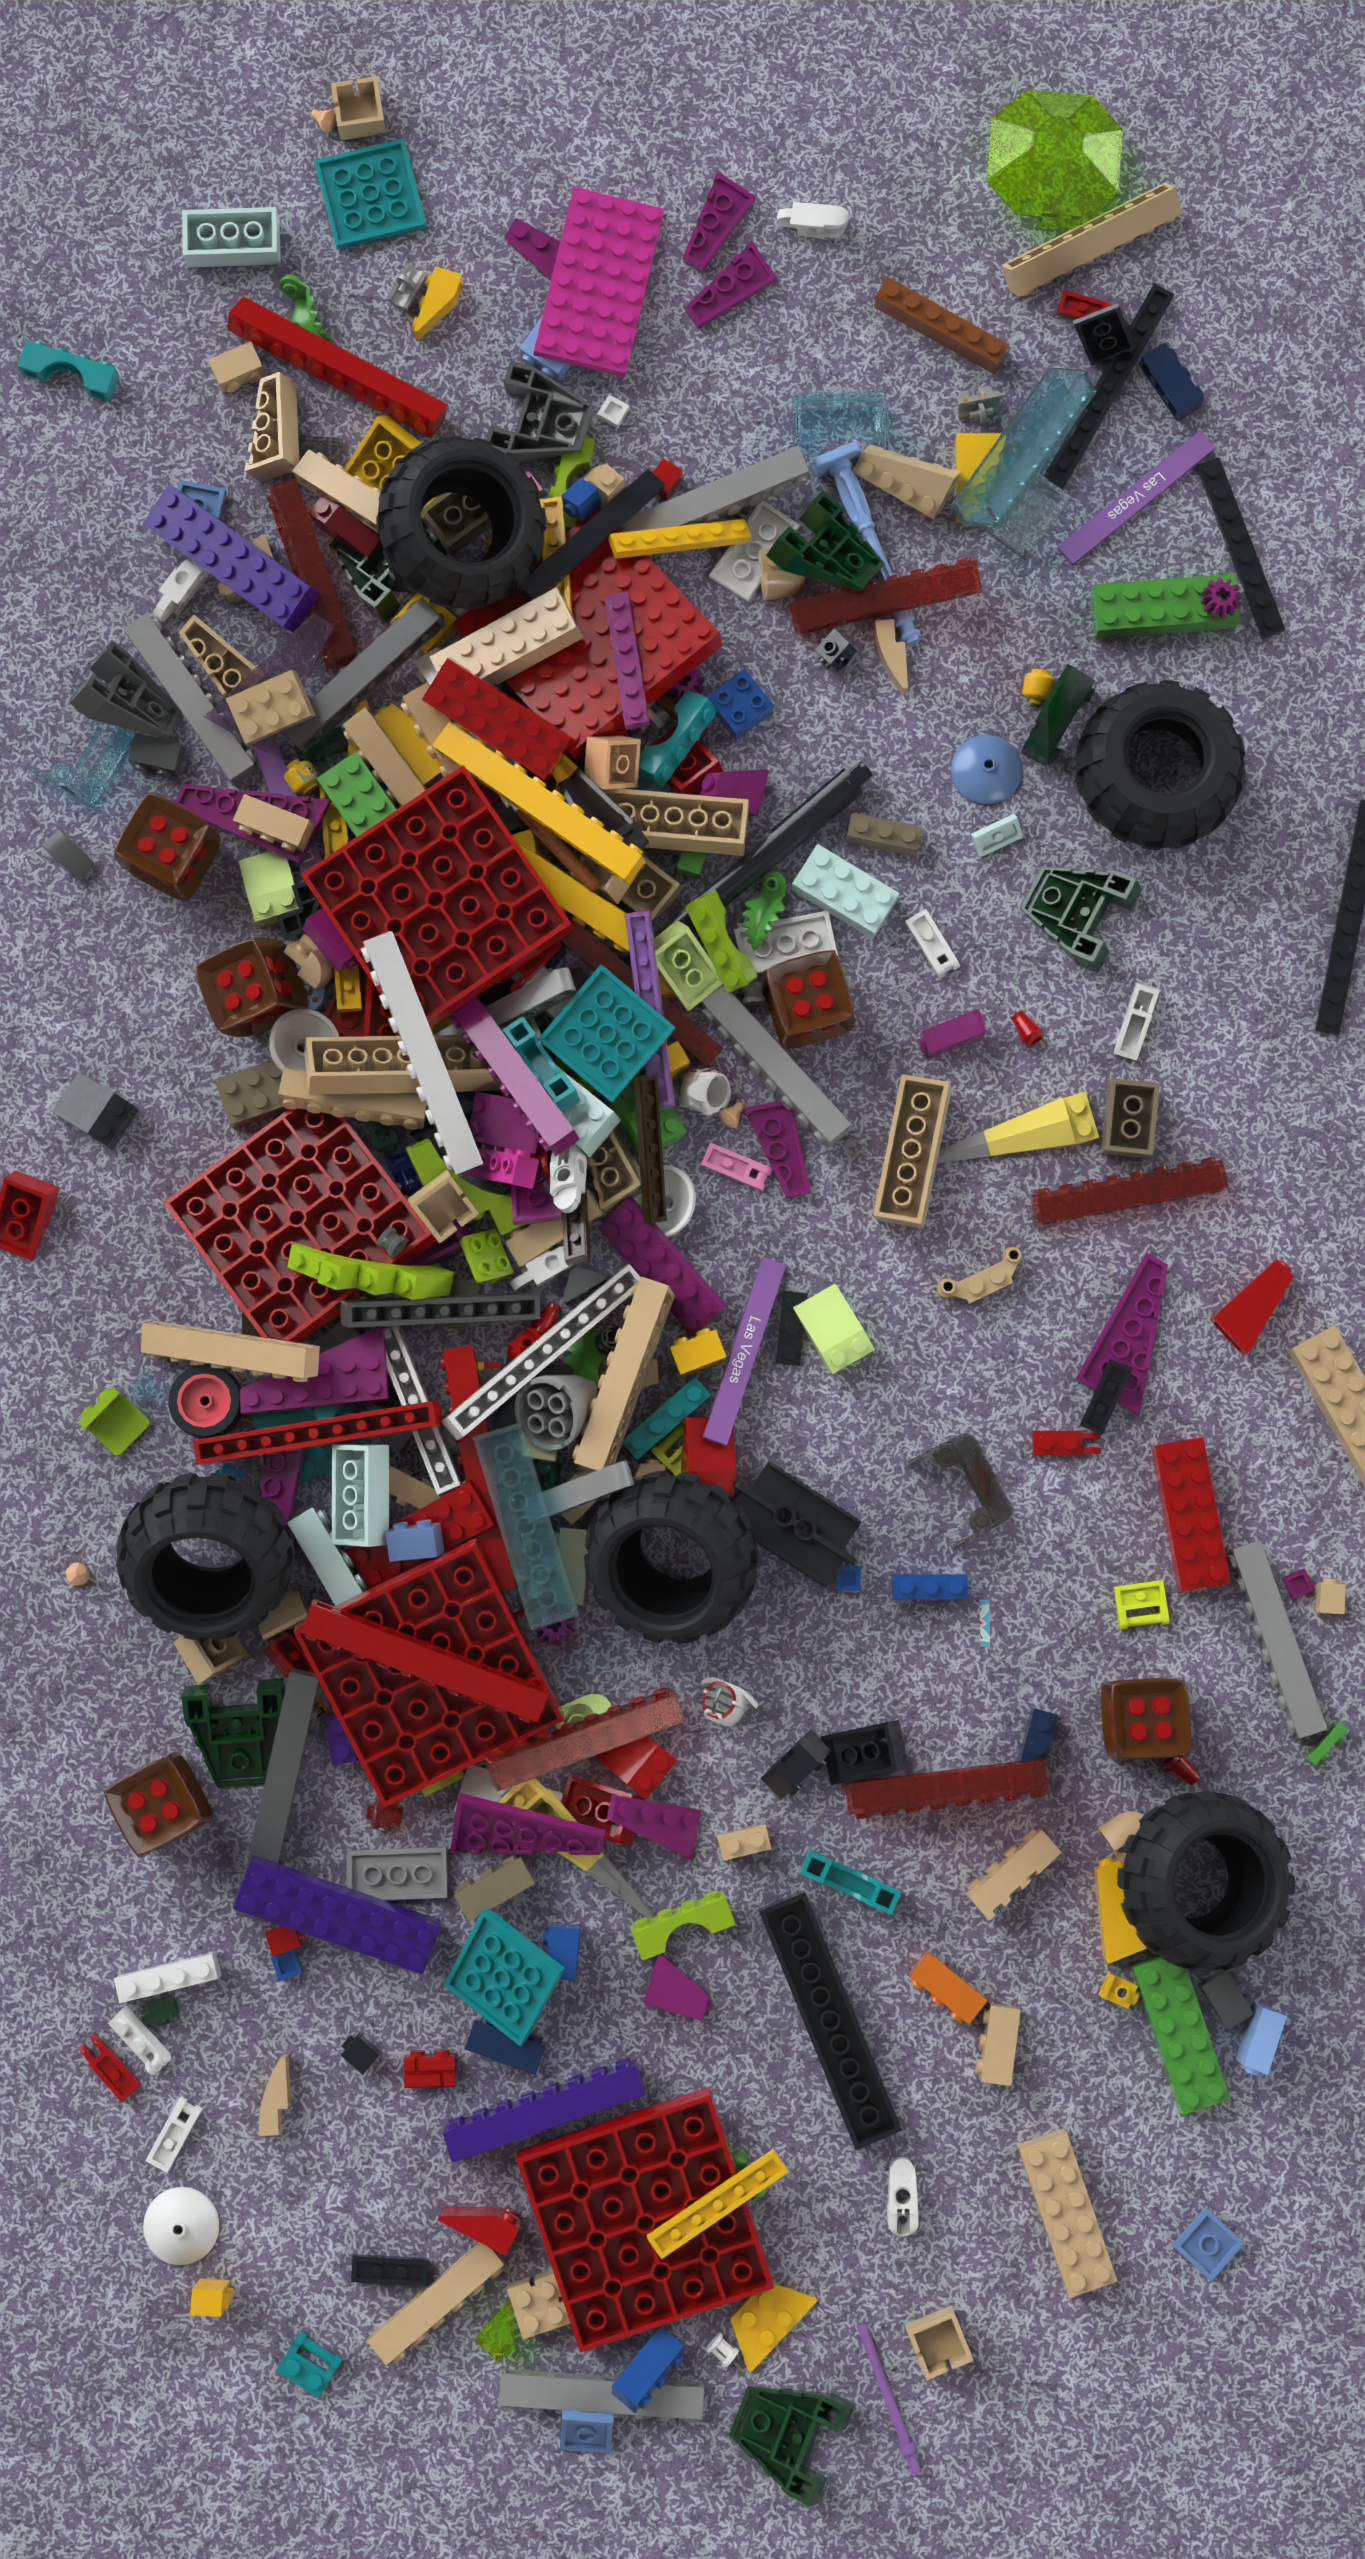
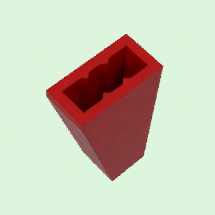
(1251, 1308)

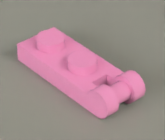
(735, 1166)

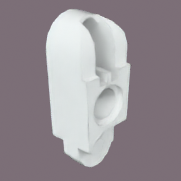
(814, 219)
(179, 589)
(568, 1178)
(542, 1270)
(902, 2176)

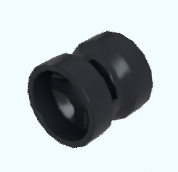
(604, 1342)
(393, 1399)

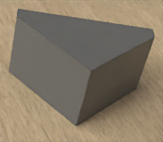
(581, 1282)

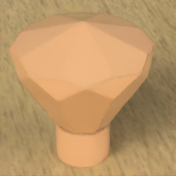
(325, 119)
(730, 1115)
(77, 1574)

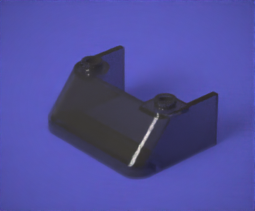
(995, 1504)

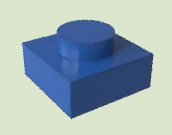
(848, 1578)
(287, 1964)

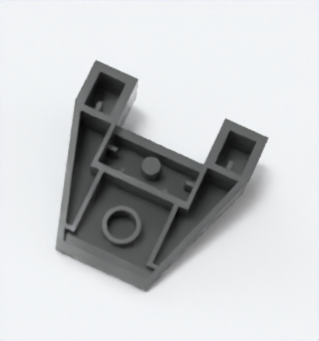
(550, 420)
(129, 699)

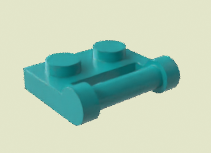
(305, 2371)

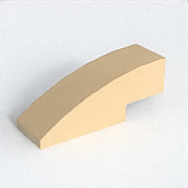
(892, 654)
(275, 2098)

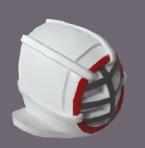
(705, 1091)
(724, 1701)

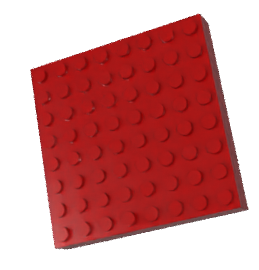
(580, 683)
(447, 889)
(287, 1185)
(399, 1724)
(612, 2187)

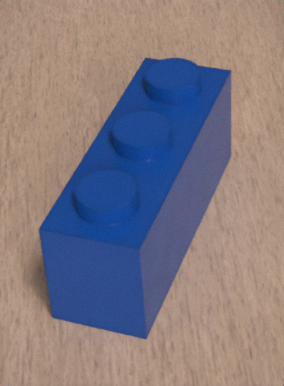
(930, 1586)
(648, 2370)

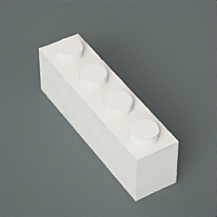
(167, 1977)

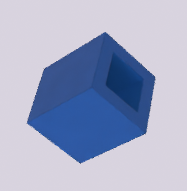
(581, 500)

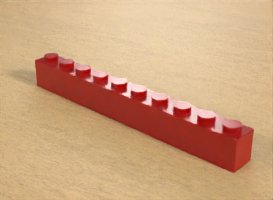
(337, 366)
(461, 1384)
(318, 1433)
(424, 1661)

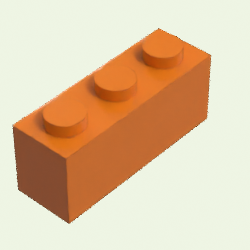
(947, 1988)

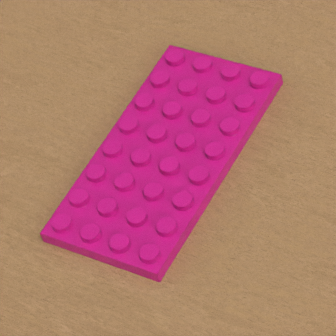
(599, 282)

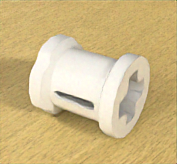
(722, 2350)

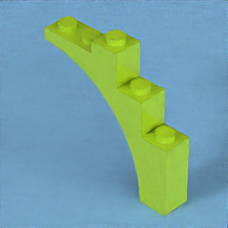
(499, 1205)
(372, 1277)

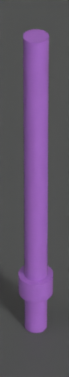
(906, 2445)

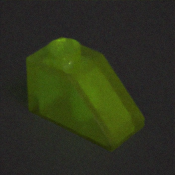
(499, 2332)

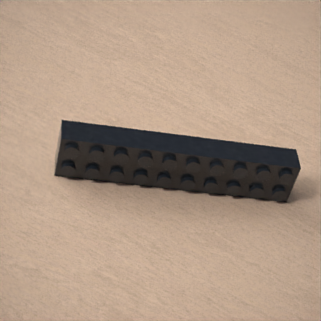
(830, 2020)

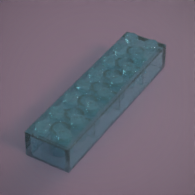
(1024, 447)
(526, 1526)

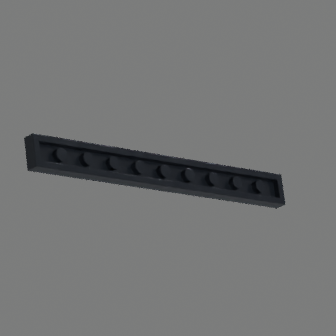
(1108, 388)
(1345, 934)

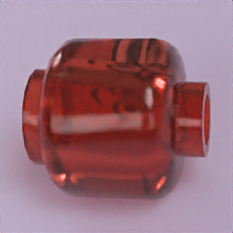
(385, 1818)

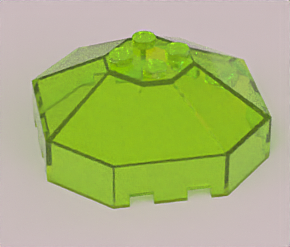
(1055, 157)

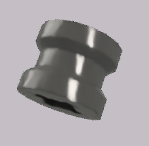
(391, 1242)

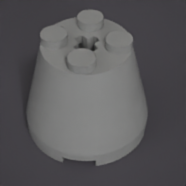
(554, 1409)

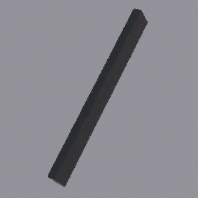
(592, 535)

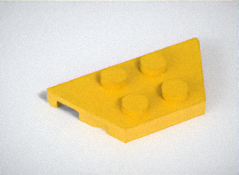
(767, 2319)

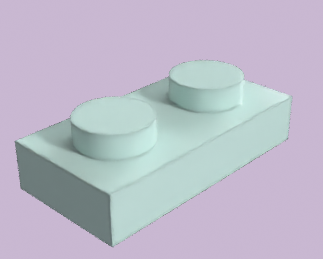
(997, 835)

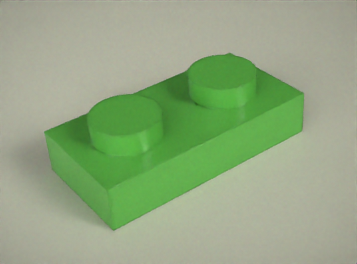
(1333, 1736)

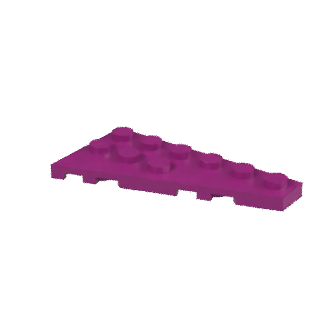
(346, 1375)

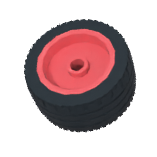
(189, 1394)

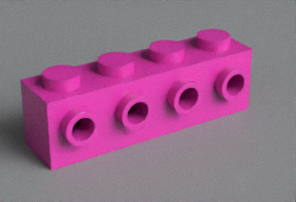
(505, 1166)

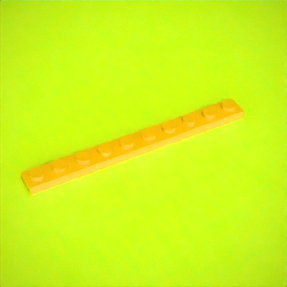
(346, 981)

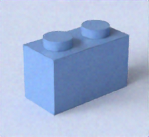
(414, 1541)

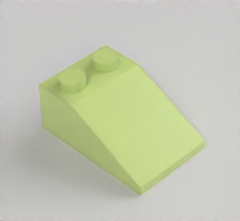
(268, 887)
(685, 965)
(833, 1329)

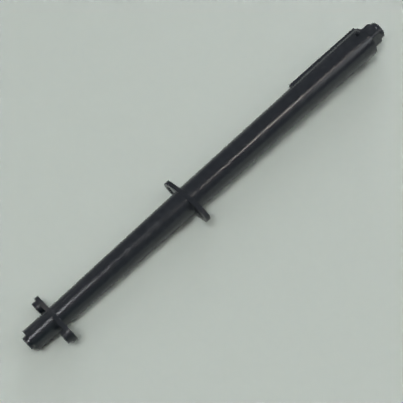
(783, 840)

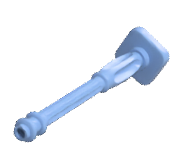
(839, 465)

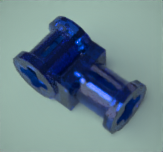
(403, 1172)

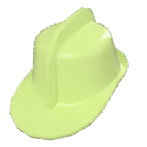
(583, 1706)

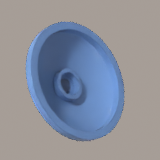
(984, 784)

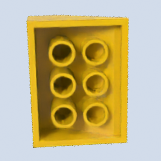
(381, 451)

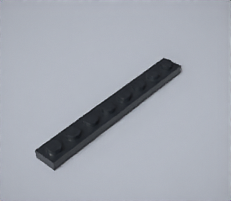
(1240, 548)

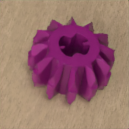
(1215, 603)
(693, 684)
(550, 1632)

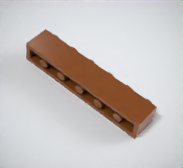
(941, 325)

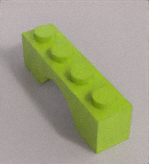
(570, 466)
(709, 920)
(652, 1933)

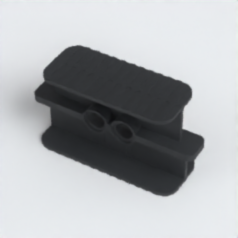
(832, 1527)

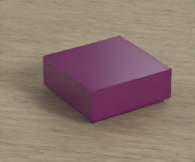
(1298, 1584)

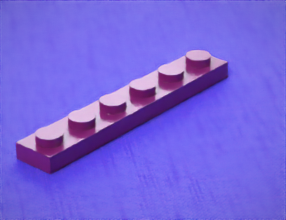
(627, 660)

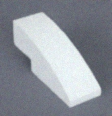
(1136, 1021)

